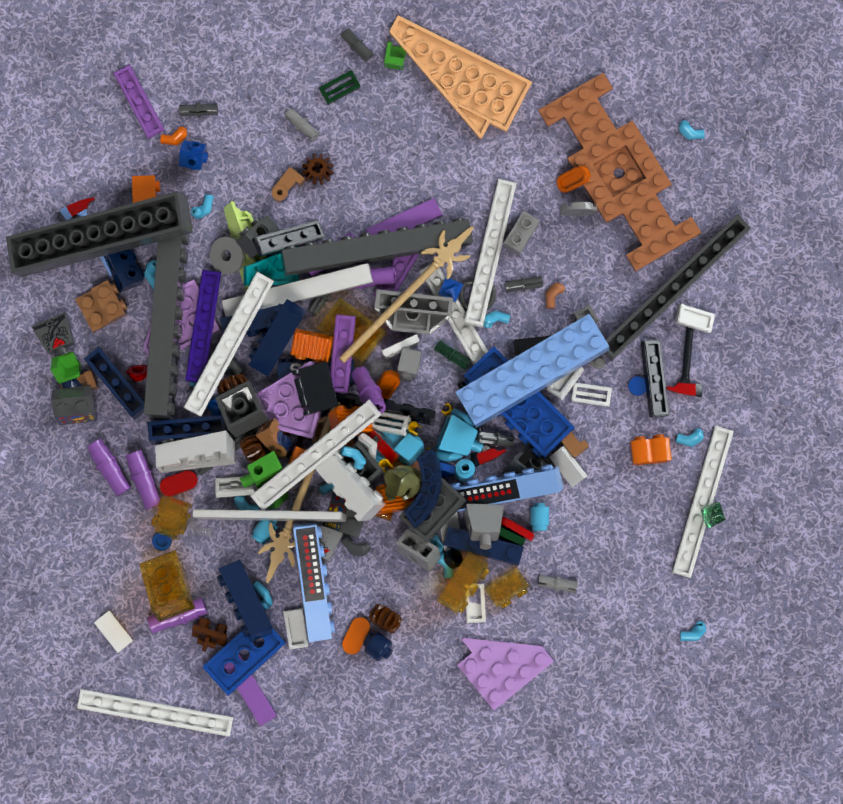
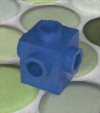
(193, 155)

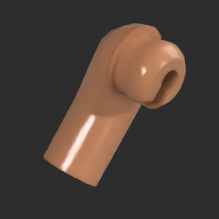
(551, 293)

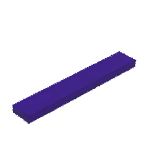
(203, 325)

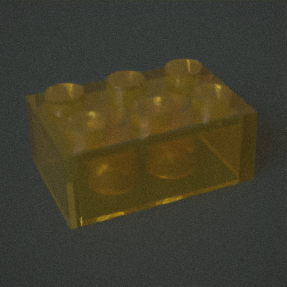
(362, 323)
(463, 583)
(167, 586)

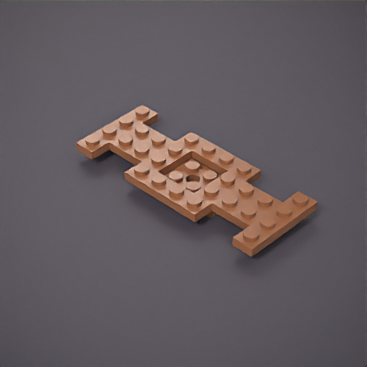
(603, 153)

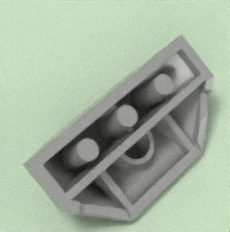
(417, 314)

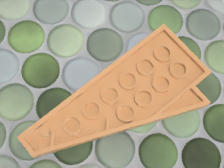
(471, 84)

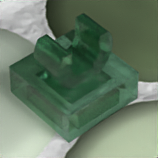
(713, 514)

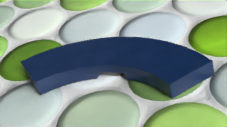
(430, 490)

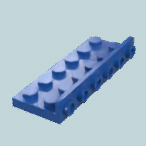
(533, 418)

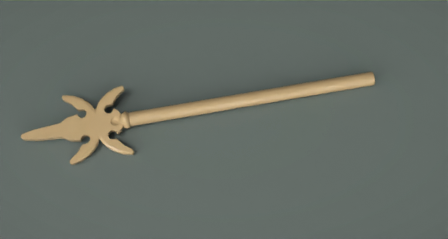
(445, 255)
(282, 543)

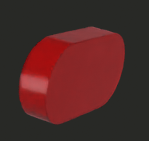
(178, 483)
(521, 531)

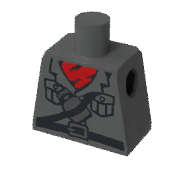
(55, 334)

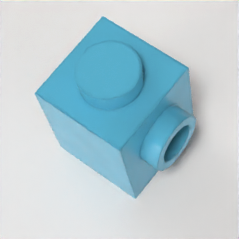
(409, 449)

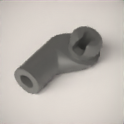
(356, 549)

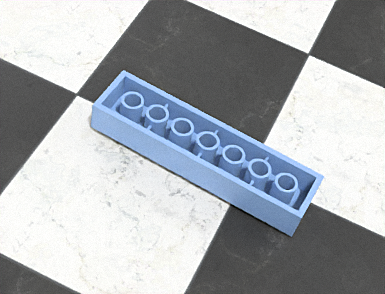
(532, 370)

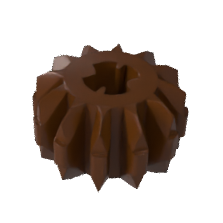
(325, 171)
(230, 383)
(252, 448)
(385, 618)

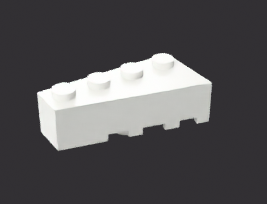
(196, 452)
(351, 486)

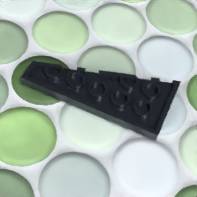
(418, 415)

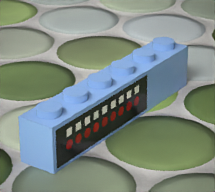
(511, 486)
(312, 581)

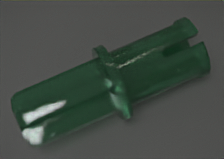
(452, 355)

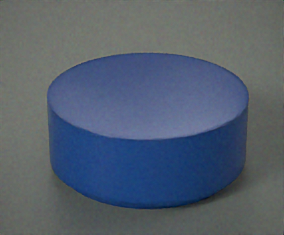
(637, 386)
(161, 542)

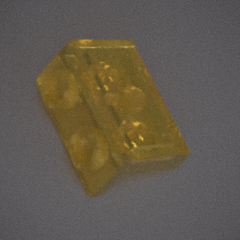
(506, 588)

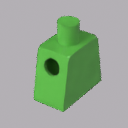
(267, 466)

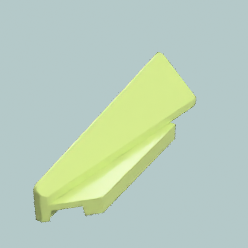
(237, 222)

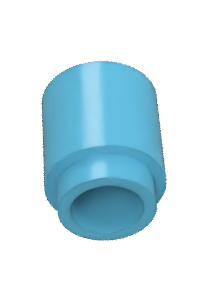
(464, 476)
(539, 517)
(261, 531)

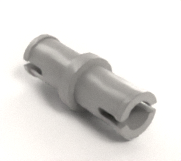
(302, 124)
(557, 583)

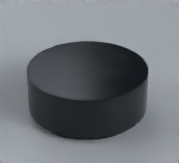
(453, 558)

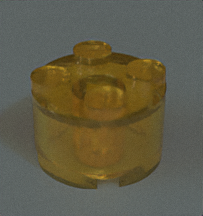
(171, 517)

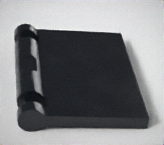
(315, 388)

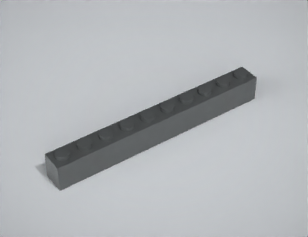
(370, 247)
(676, 286)

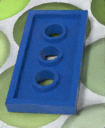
(243, 669)

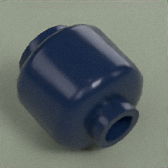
(378, 646)

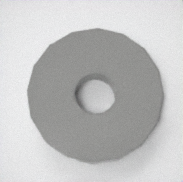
(578, 209)
(218, 259)

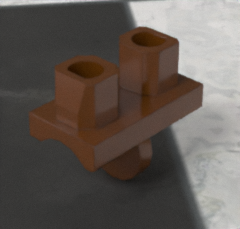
(208, 637)

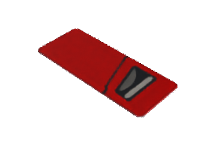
(383, 447)

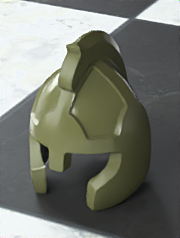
(402, 482)

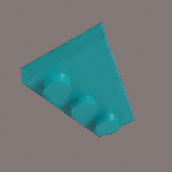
(269, 267)

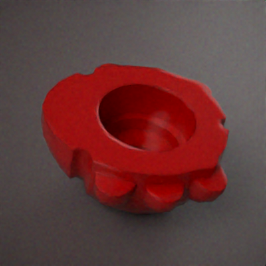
(137, 372)

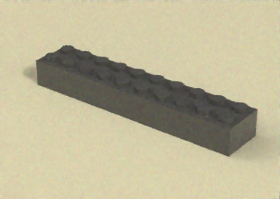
(99, 234)
(165, 328)

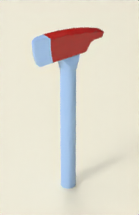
(79, 208)

